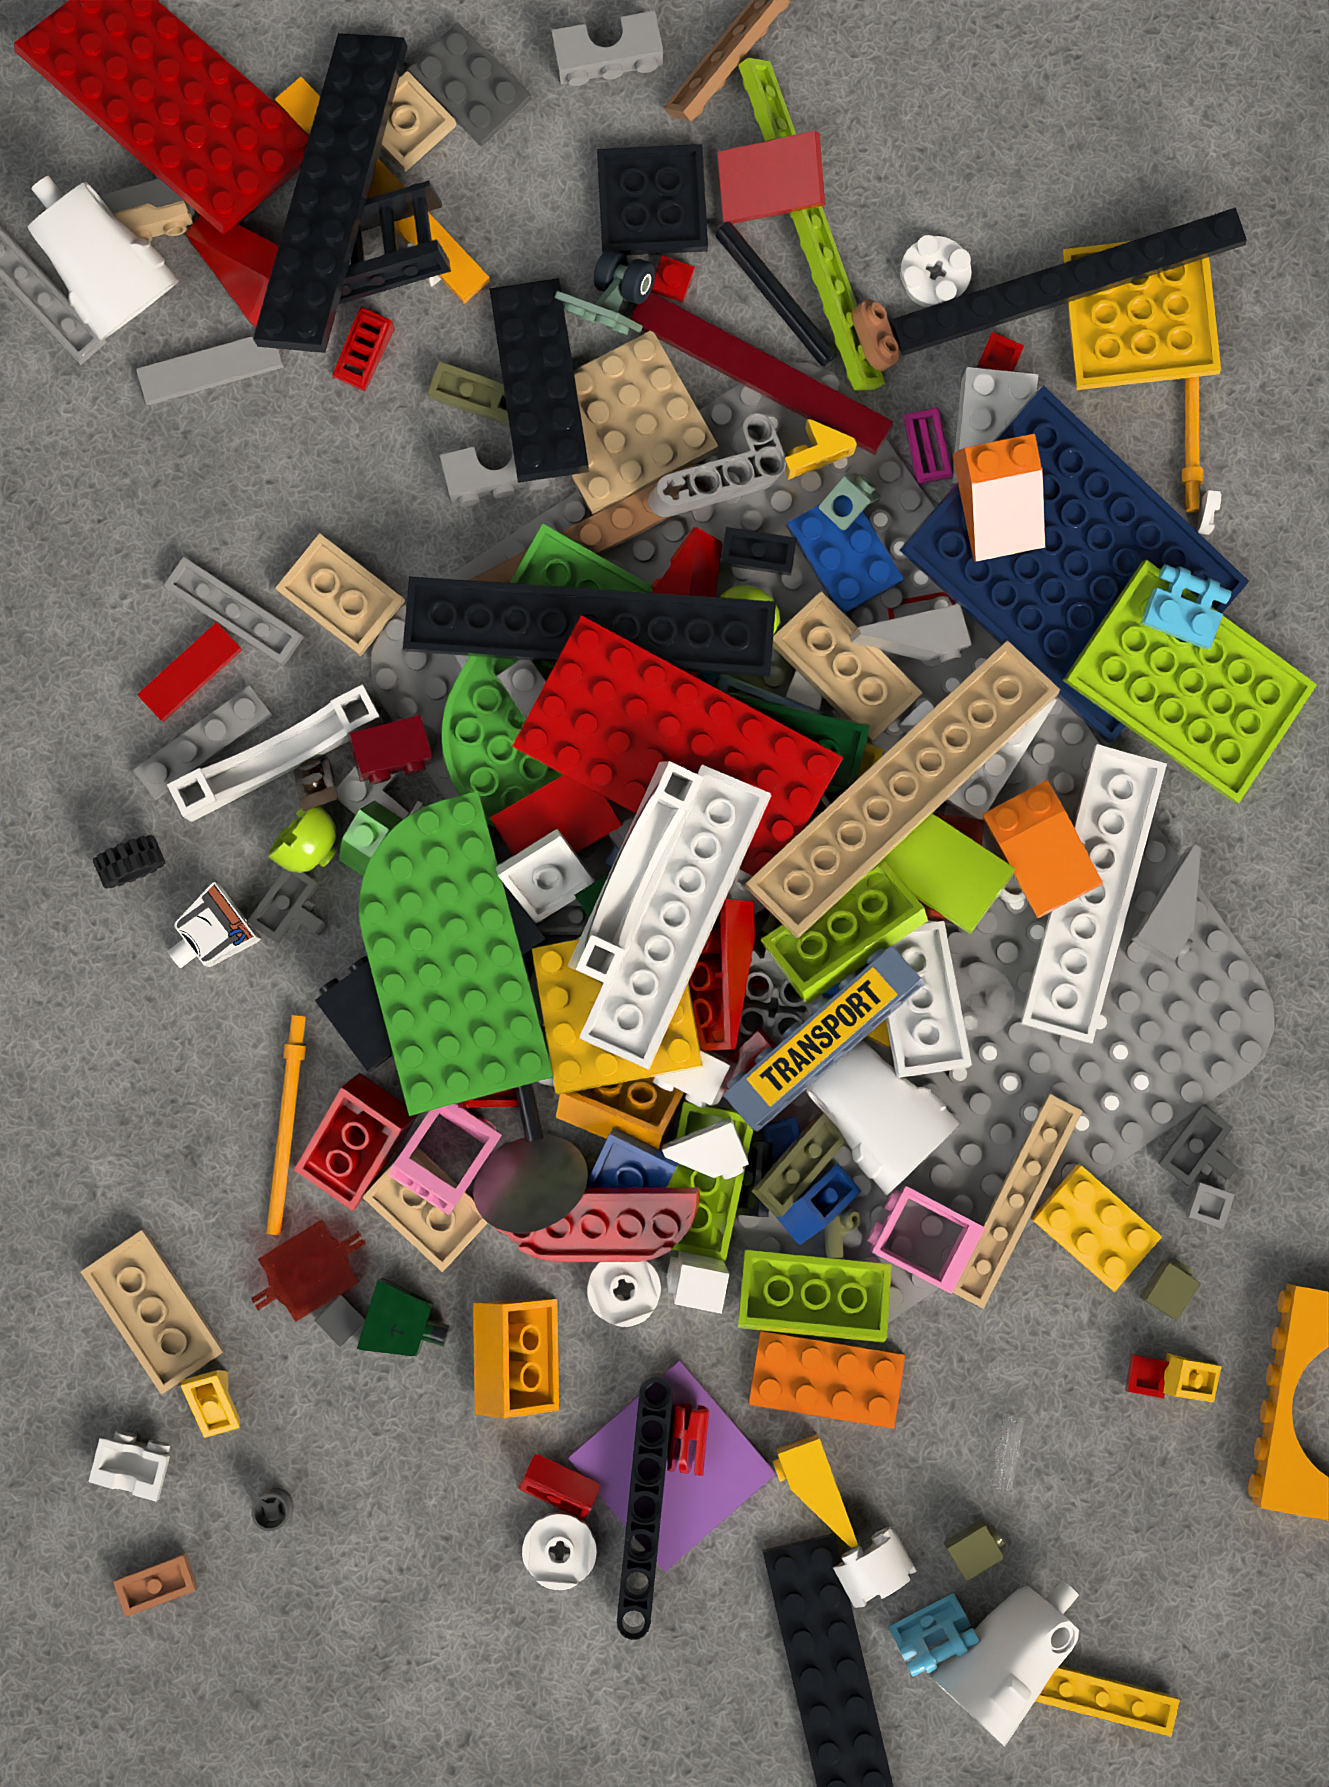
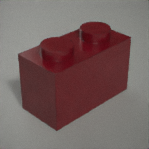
(390, 750)

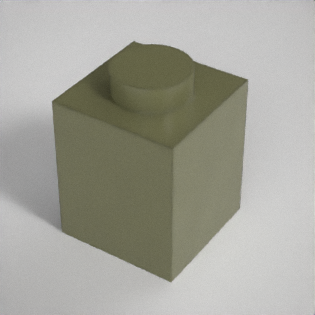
(1170, 1288)
(975, 1549)

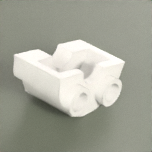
(131, 1465)
(875, 1570)

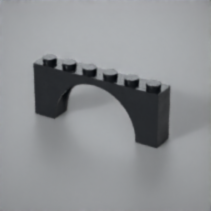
(355, 1006)

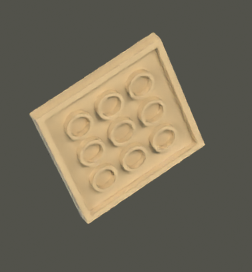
(635, 422)

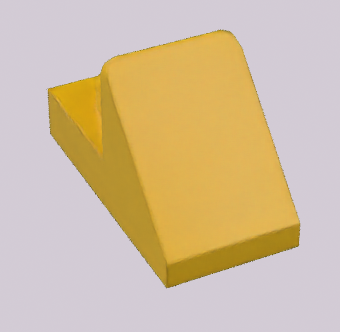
(826, 448)
(1191, 1378)
(211, 1402)

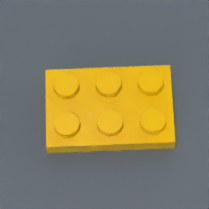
(1096, 1227)

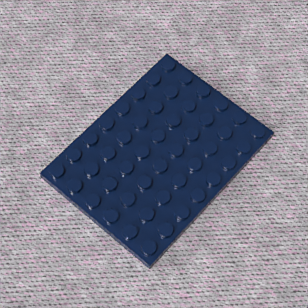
(1096, 535)

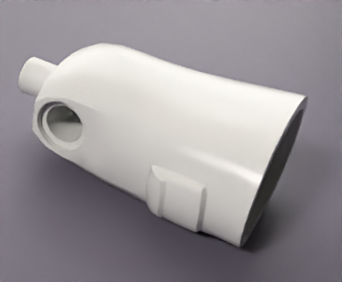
(98, 257)
(881, 1116)
(1013, 1660)

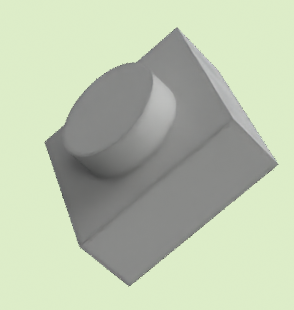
(1210, 1205)

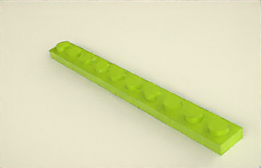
(813, 231)

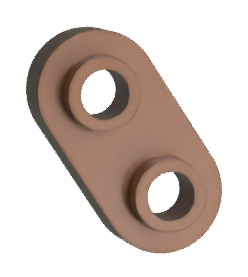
(875, 334)

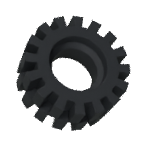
(128, 861)

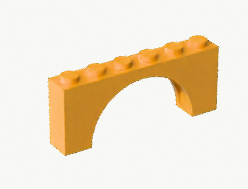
(1284, 1474)

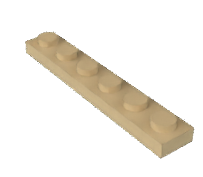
(1017, 1199)

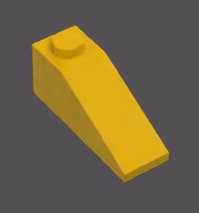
(812, 1480)

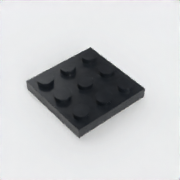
(652, 199)

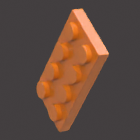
(826, 1379)

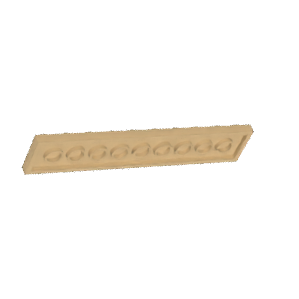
(902, 789)

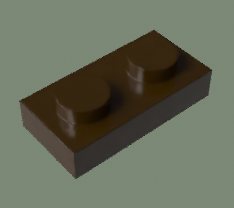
(315, 783)

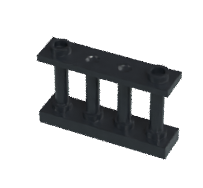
(395, 266)

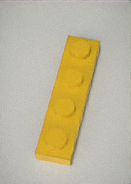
(1111, 1700)

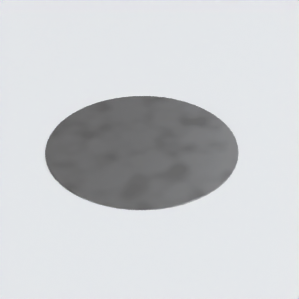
(530, 1184)

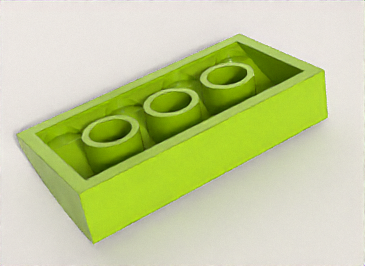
(950, 872)
(865, 919)
(718, 1196)
(814, 1296)

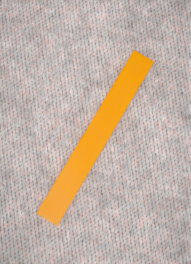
(466, 275)

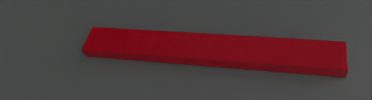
(761, 372)

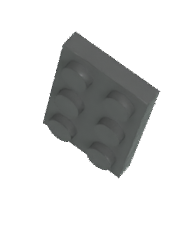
(469, 84)

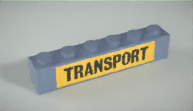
(823, 1038)

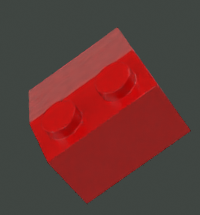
(355, 1140)

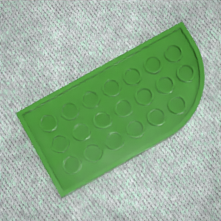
(481, 716)
(449, 960)

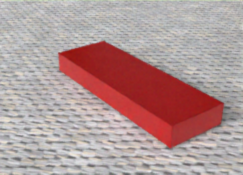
(189, 672)

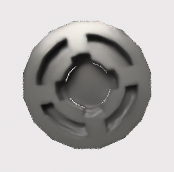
(267, 1514)

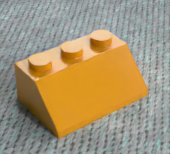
(631, 1107)
(515, 1357)

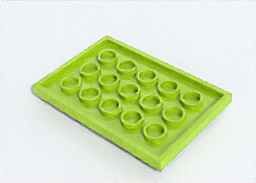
(1201, 707)

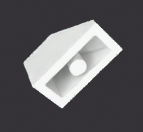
(710, 1150)

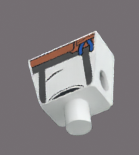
(212, 929)

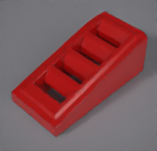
(380, 343)

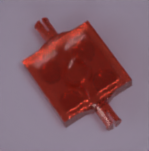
(308, 1270)

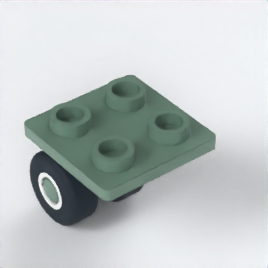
(617, 282)

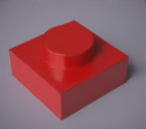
(672, 279)
(1000, 354)
(1146, 1376)

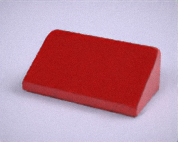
(559, 1486)

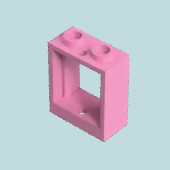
(427, 1184)
(959, 1254)

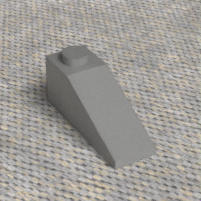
(921, 636)
(1172, 914)

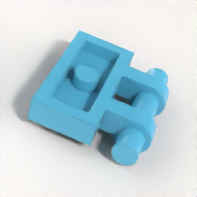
(1183, 618)
(929, 1627)

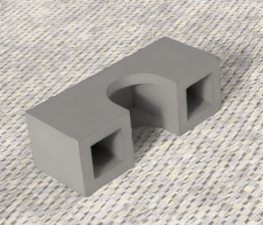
(582, 60)
(470, 481)

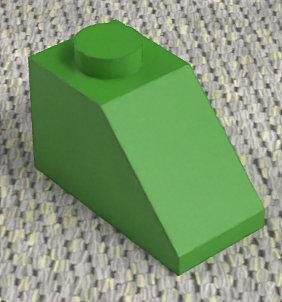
(365, 834)

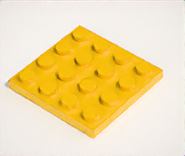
(1145, 327)
(566, 1005)

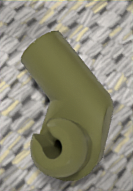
(837, 1229)

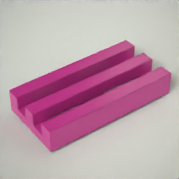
(933, 474)

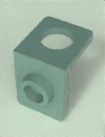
(861, 493)

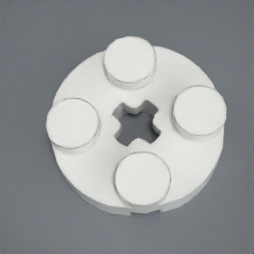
(933, 251)
(613, 1307)
(542, 1563)

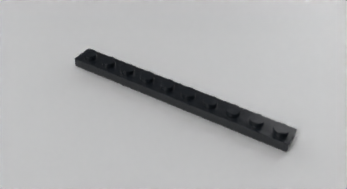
(1069, 281)

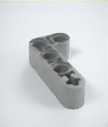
(715, 476)

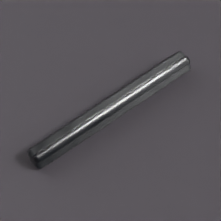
(775, 294)

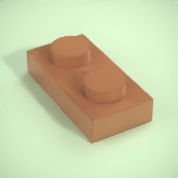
(155, 1585)

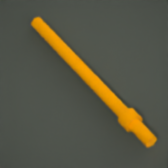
(1192, 473)
(293, 1053)

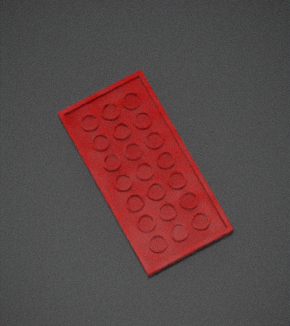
(169, 102)
(623, 710)

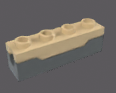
(149, 209)

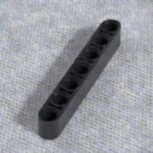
(648, 1523)

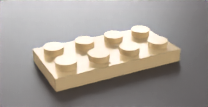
(849, 676)
(152, 1311)

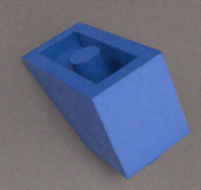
(819, 1204)

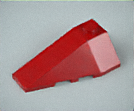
(238, 260)
(692, 568)
(722, 976)

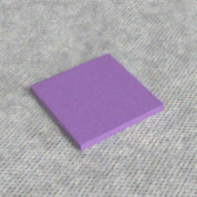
(690, 1502)

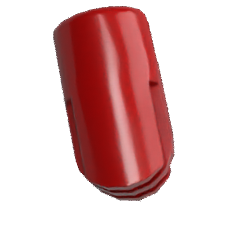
(688, 1426)

